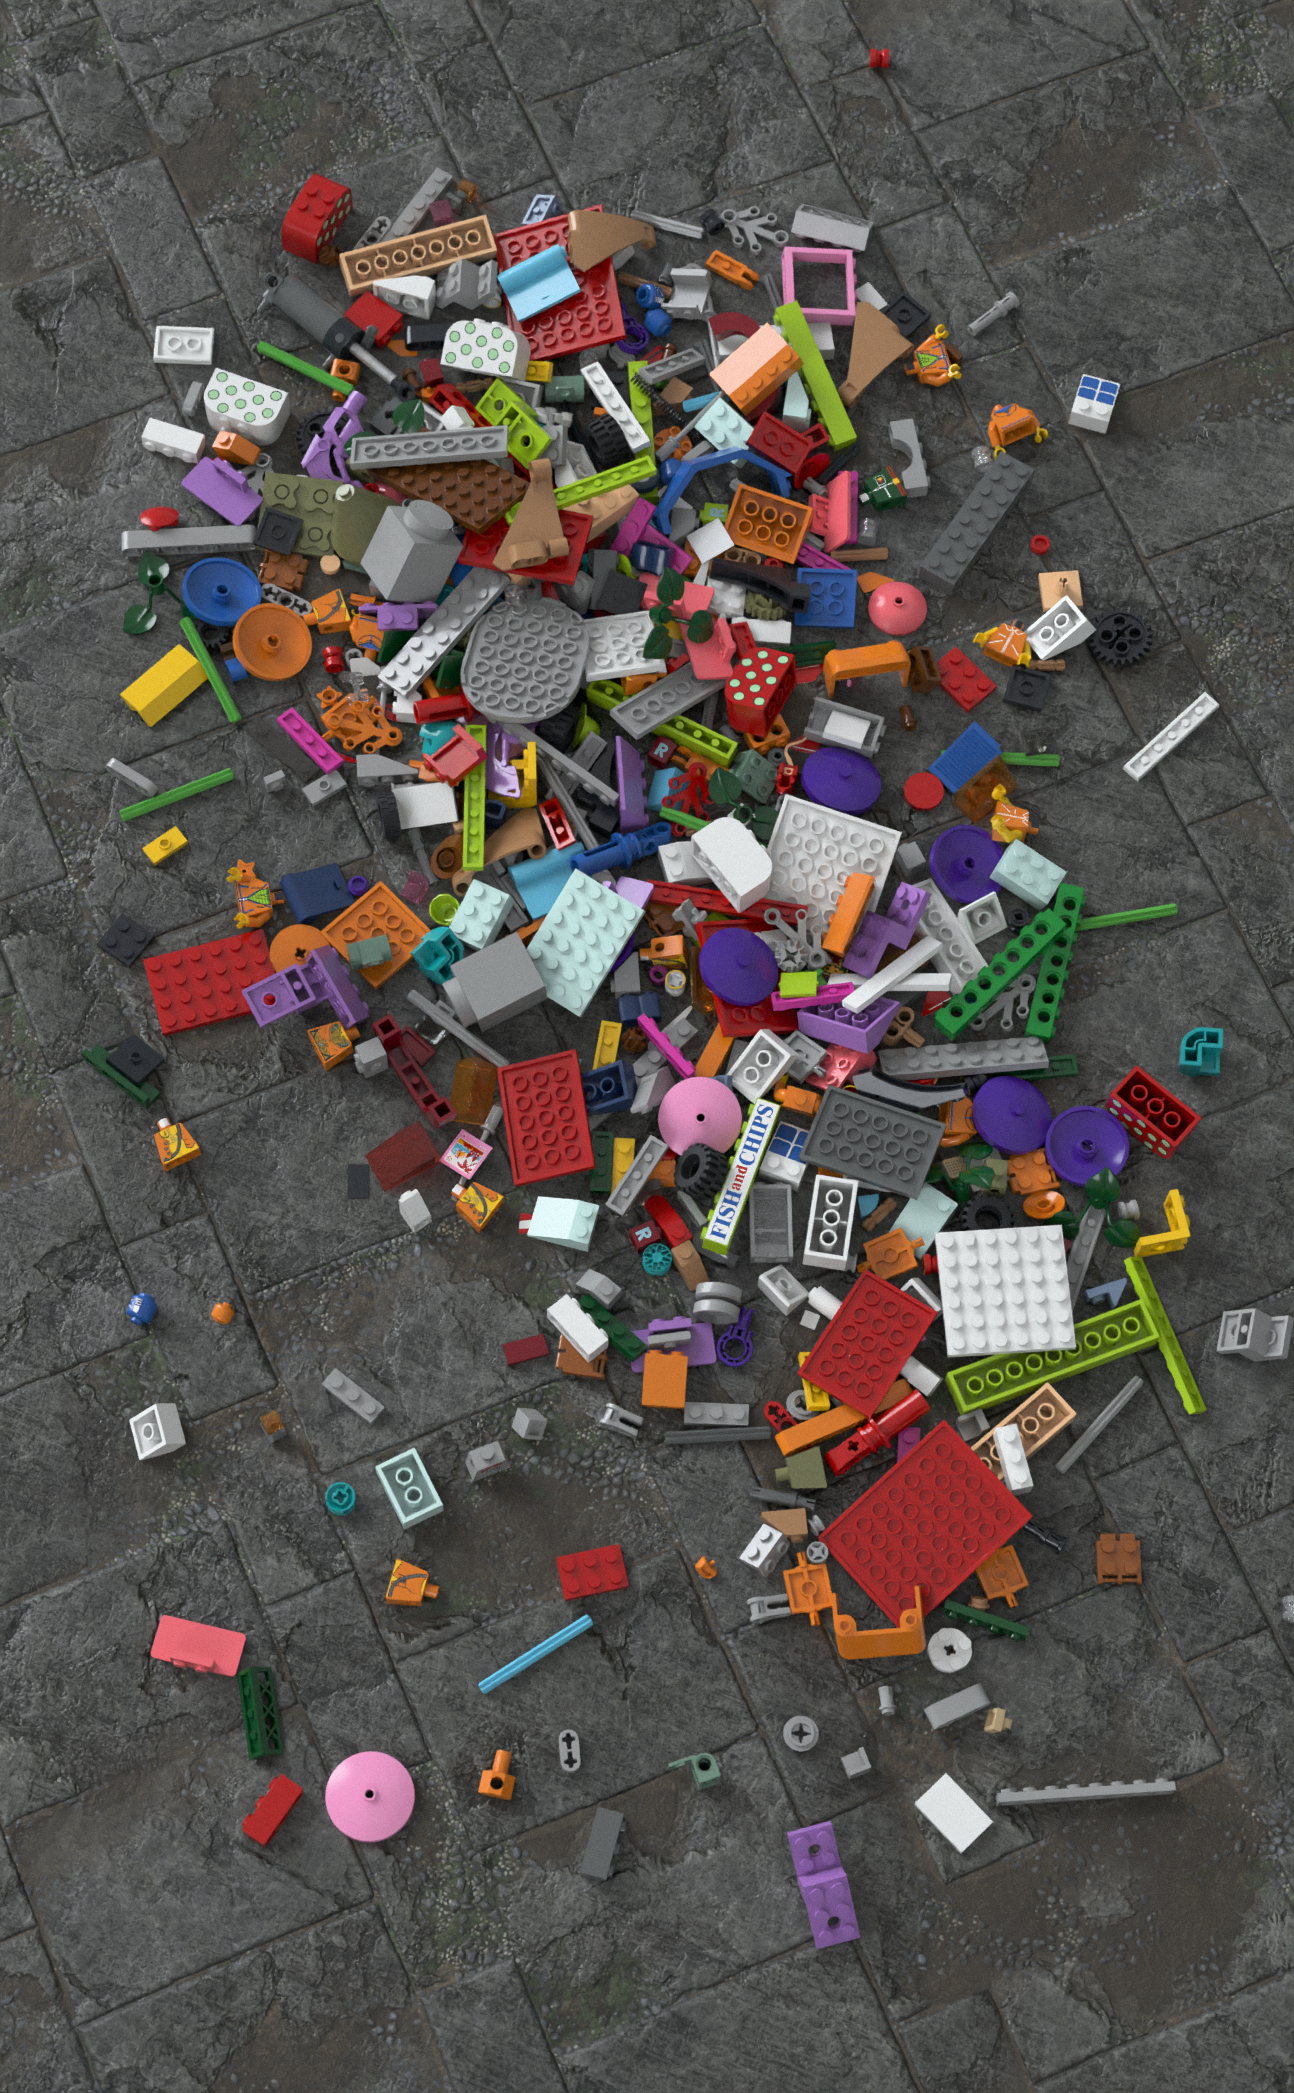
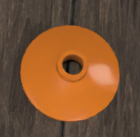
(1043, 1204)

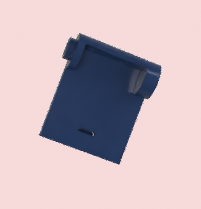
(315, 892)

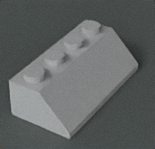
(832, 227)

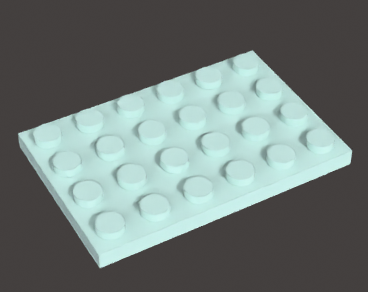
(581, 940)

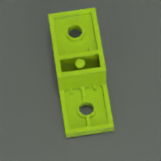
(520, 421)

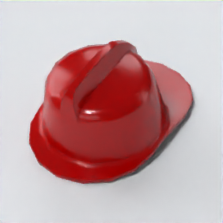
(810, 467)

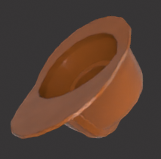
(448, 857)

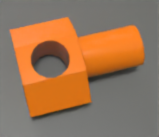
(340, 366)
(499, 1772)

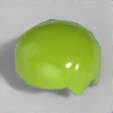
(443, 909)

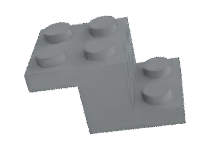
(466, 284)
(1255, 1334)

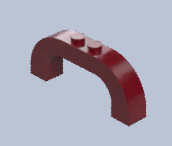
(733, 324)
(435, 1109)

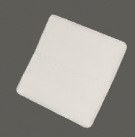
(810, 1319)

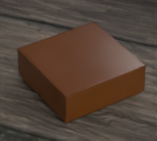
(954, 355)

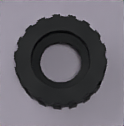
(388, 815)

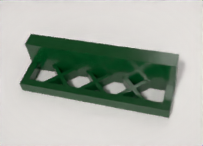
(144, 1093)
(255, 1712)

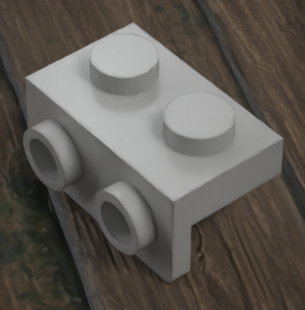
(765, 1550)

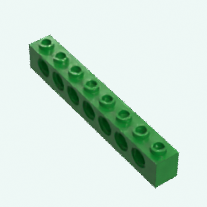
(1074, 897)
(953, 1026)

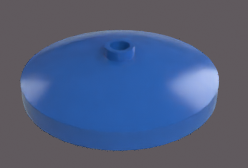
(220, 590)

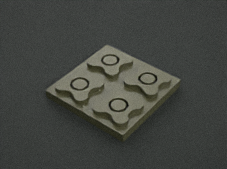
(307, 499)

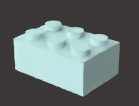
(725, 428)
(1028, 874)
(481, 915)
(409, 1488)

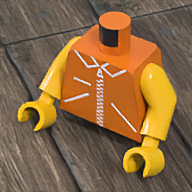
(1006, 644)
(1010, 821)

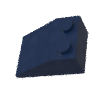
(610, 1088)

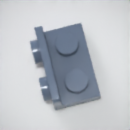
(542, 208)

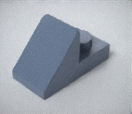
(1110, 1291)

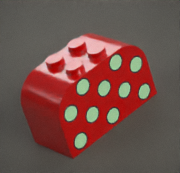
(315, 217)
(759, 689)
(1152, 1113)

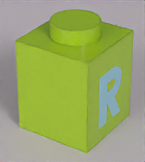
(713, 511)

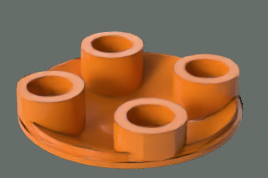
(662, 437)

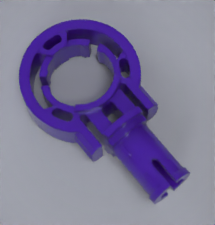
(633, 328)
(741, 1326)

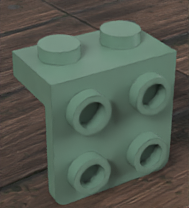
(755, 774)

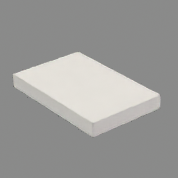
(184, 345)
(426, 805)
(953, 1813)

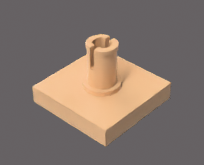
(1058, 585)

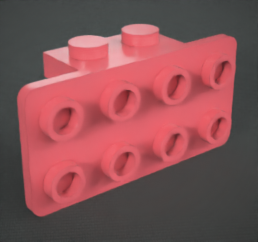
(833, 512)
(695, 597)
(713, 657)
(840, 1066)
(198, 1646)

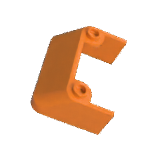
(865, 662)
(883, 1642)

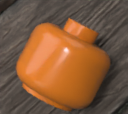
(222, 1313)

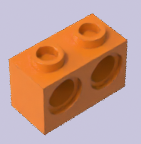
(772, 740)

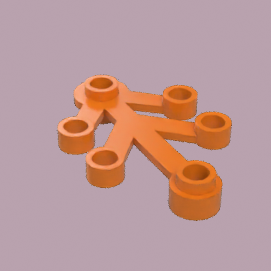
(367, 729)

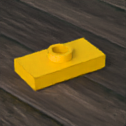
(165, 845)

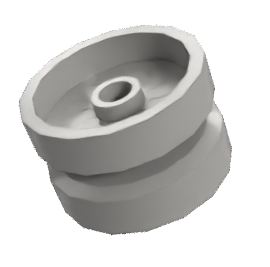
(717, 1303)

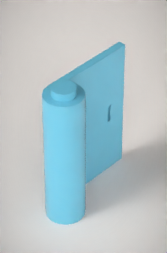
(539, 282)
(543, 879)

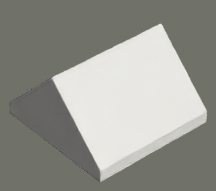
(982, 918)
(782, 1289)

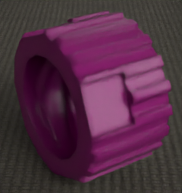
(657, 969)

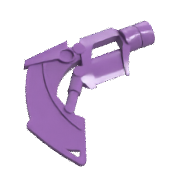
(317, 456)
(500, 775)

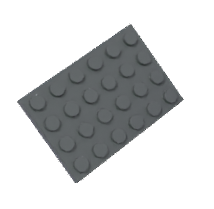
(872, 1142)

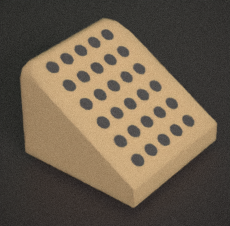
(953, 1167)

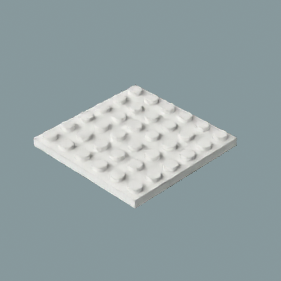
(816, 852)
(1005, 1291)

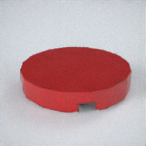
(923, 791)

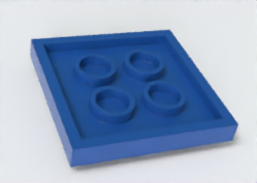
(831, 598)

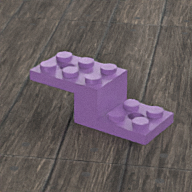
(894, 928)
(293, 989)
(823, 1885)

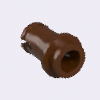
(669, 350)
(410, 375)
(909, 722)

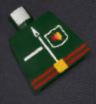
(883, 491)

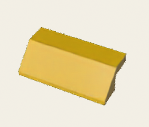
(164, 685)

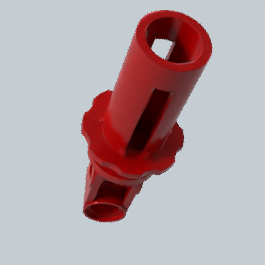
(444, 708)
(877, 1432)

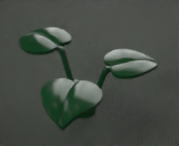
(407, 415)
(151, 573)
(659, 643)
(727, 787)
(977, 1176)
(1101, 1188)

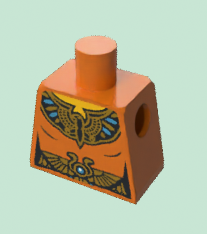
(332, 1042)

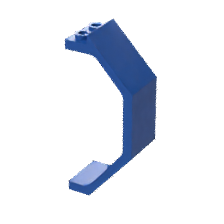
(777, 479)

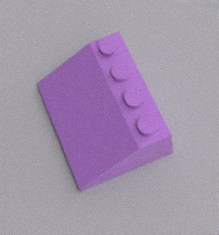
(630, 787)
(337, 986)
(846, 1028)

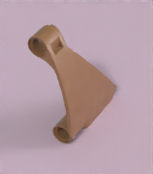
(599, 235)
(873, 349)
(536, 527)
(515, 835)

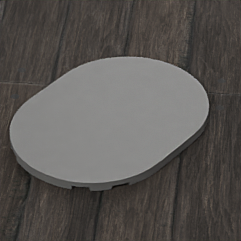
(525, 660)

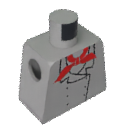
(487, 1461)

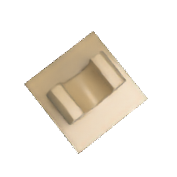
(996, 1722)

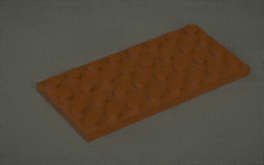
(468, 490)

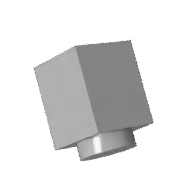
(412, 552)
(494, 984)

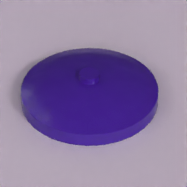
(841, 780)
(964, 862)
(738, 966)
(1011, 1115)
(1085, 1143)

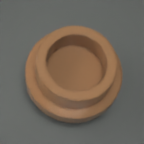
(979, 1603)

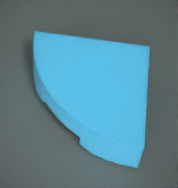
(867, 1204)

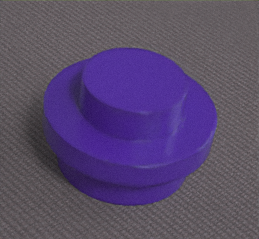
(358, 885)

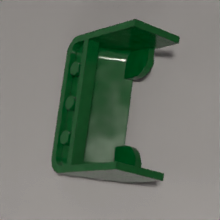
(447, 670)

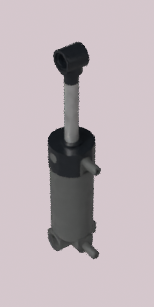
(328, 326)

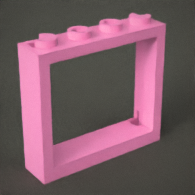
(813, 315)

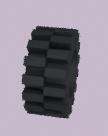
(212, 645)

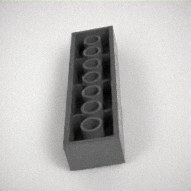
(976, 523)

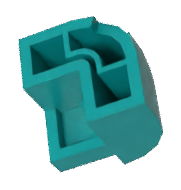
(437, 735)
(436, 954)
(1201, 1052)

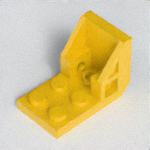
(527, 780)

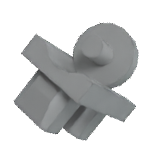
(690, 917)

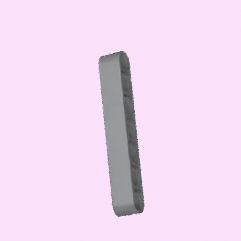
(188, 540)

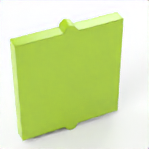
(798, 984)

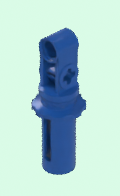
(622, 849)

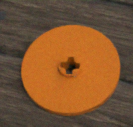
(290, 940)

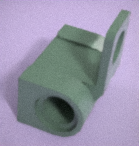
(565, 389)
(369, 952)
(702, 1778)

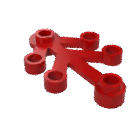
(689, 795)

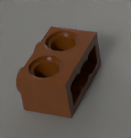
(924, 670)

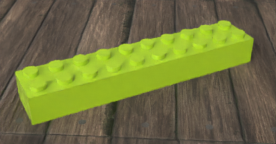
(1016, 1374)

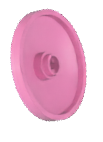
(704, 1097)
(373, 1817)

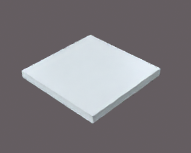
(618, 646)

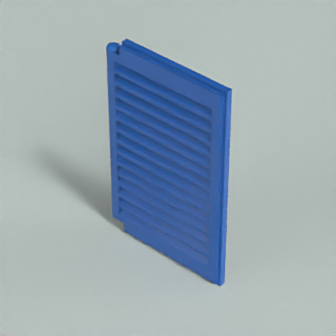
(965, 757)

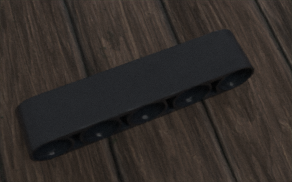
(427, 336)

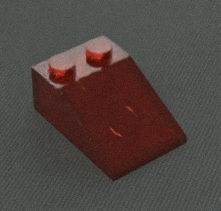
(403, 1156)

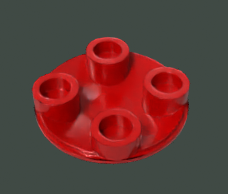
(159, 517)

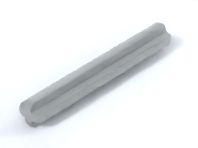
(668, 224)

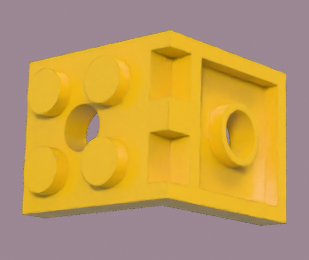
(1171, 1240)

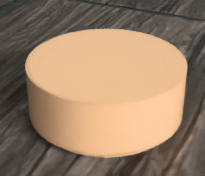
(330, 564)

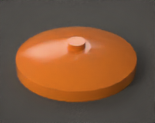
(272, 642)

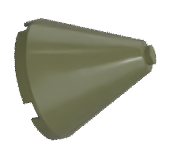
(356, 520)

